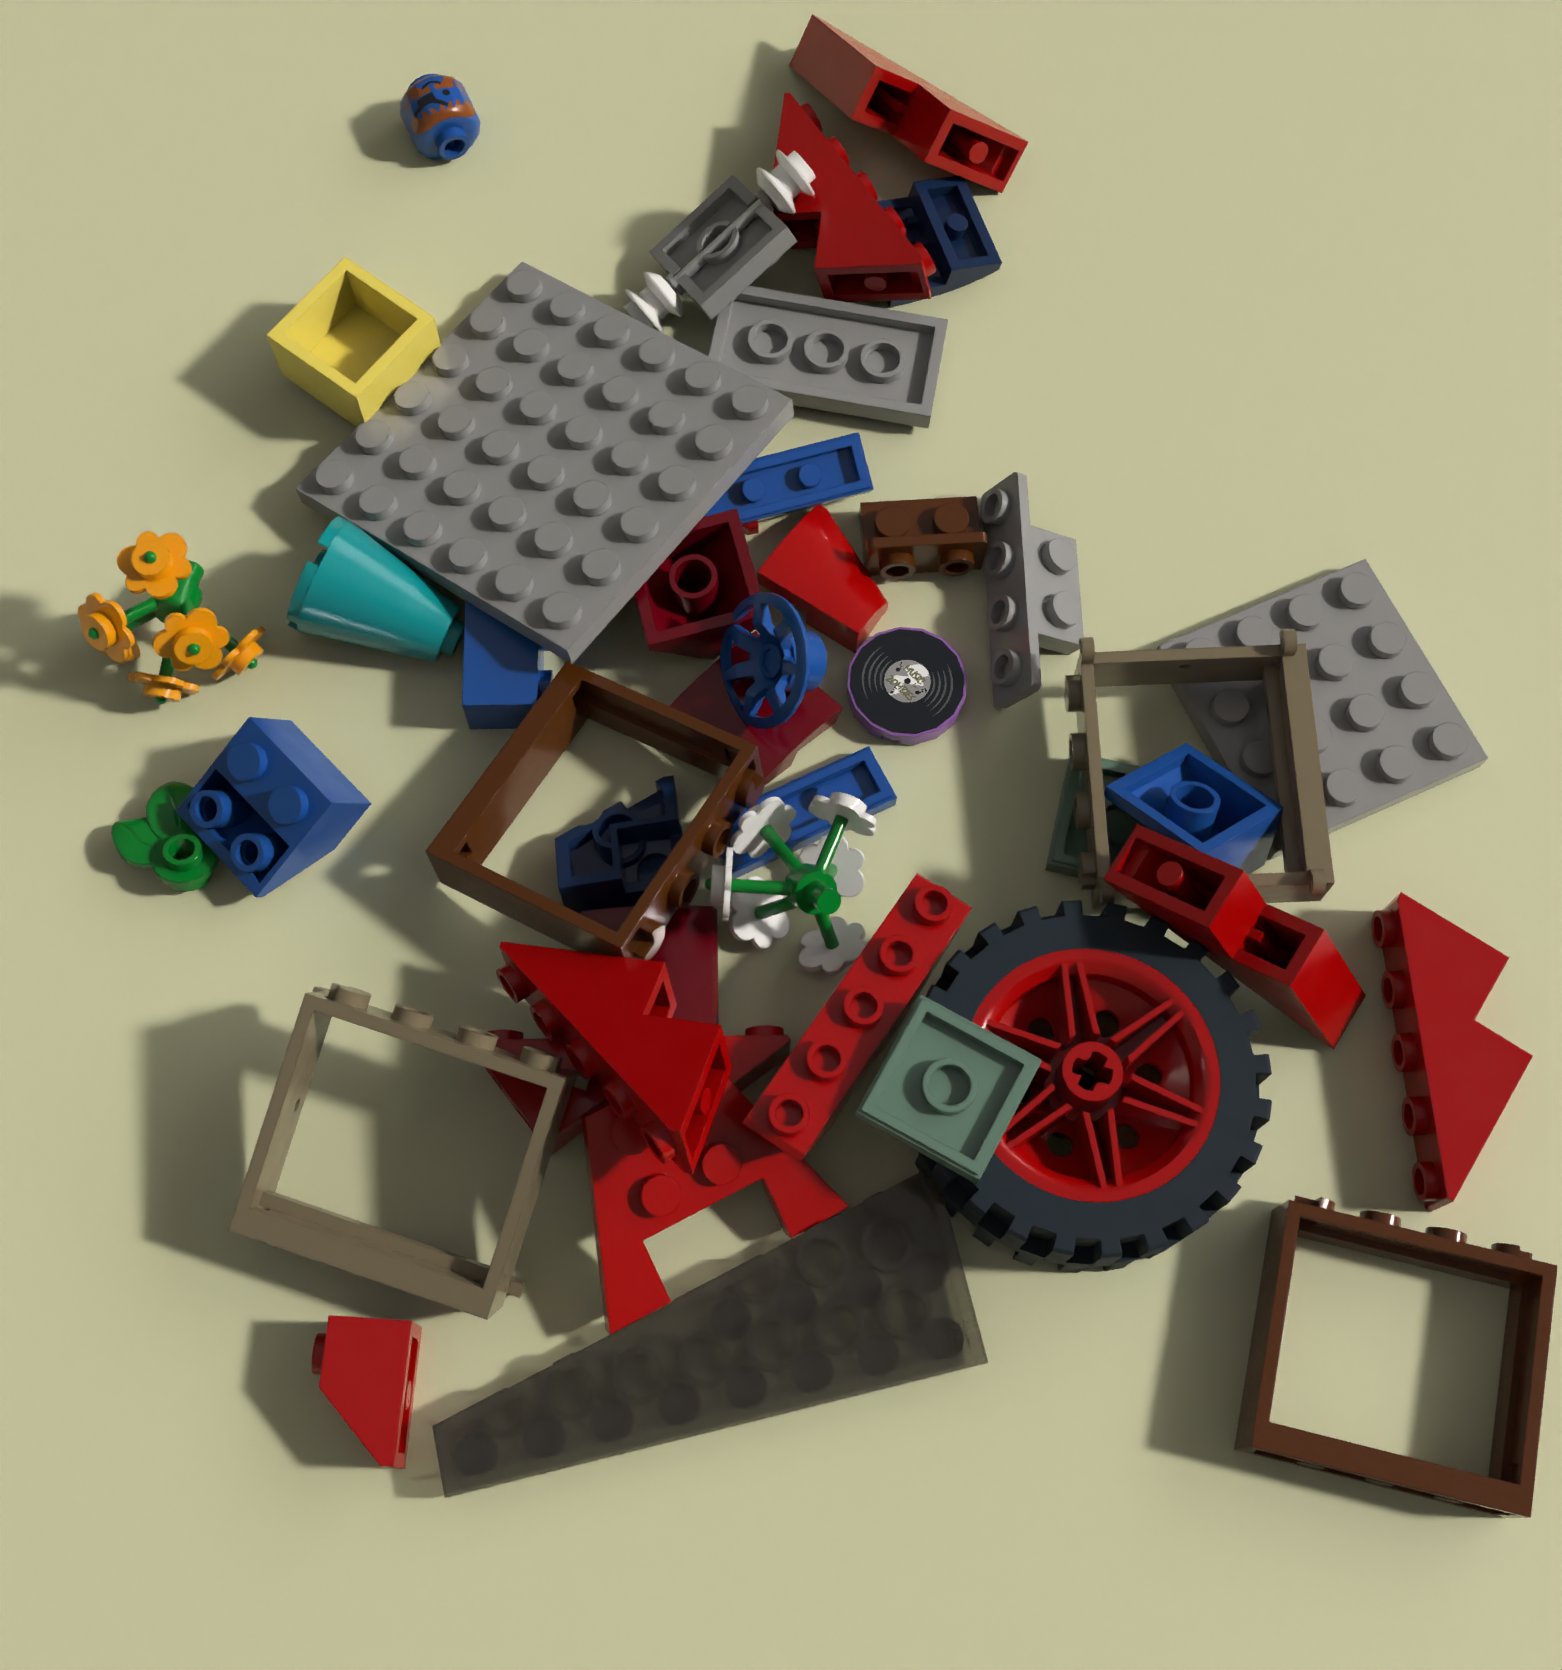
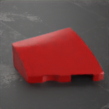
(825, 579)

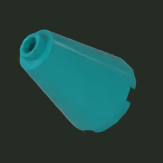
(372, 599)

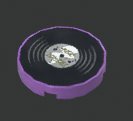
(906, 685)

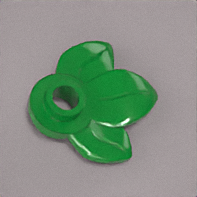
(164, 838)

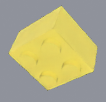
(353, 342)

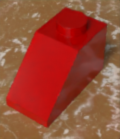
(371, 1380)

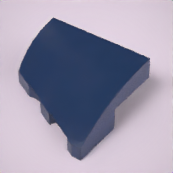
(619, 852)

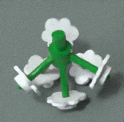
(812, 886)

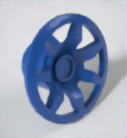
(779, 660)

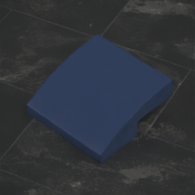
(951, 229)

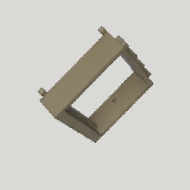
(1292, 746)
(366, 1248)

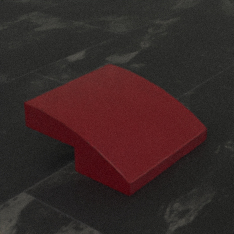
(777, 746)
(689, 956)

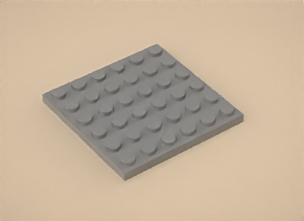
(548, 458)

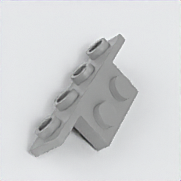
(1029, 591)

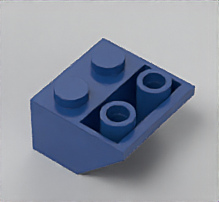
(271, 804)

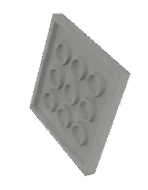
(1376, 699)

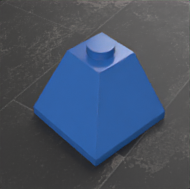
(1200, 807)

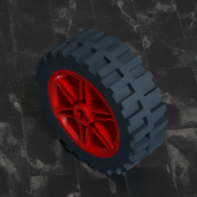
(1191, 1128)

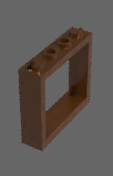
(526, 761)
(1523, 1368)

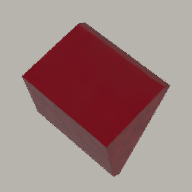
(697, 589)

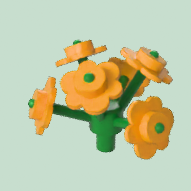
(189, 632)

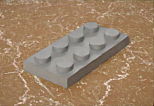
(834, 353)

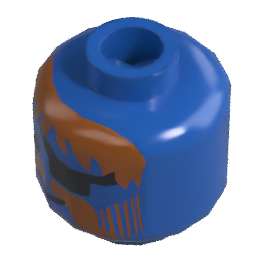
(439, 117)

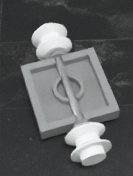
(723, 244)

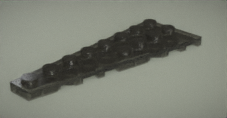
(806, 1325)

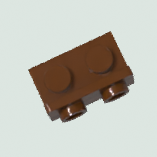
(922, 537)

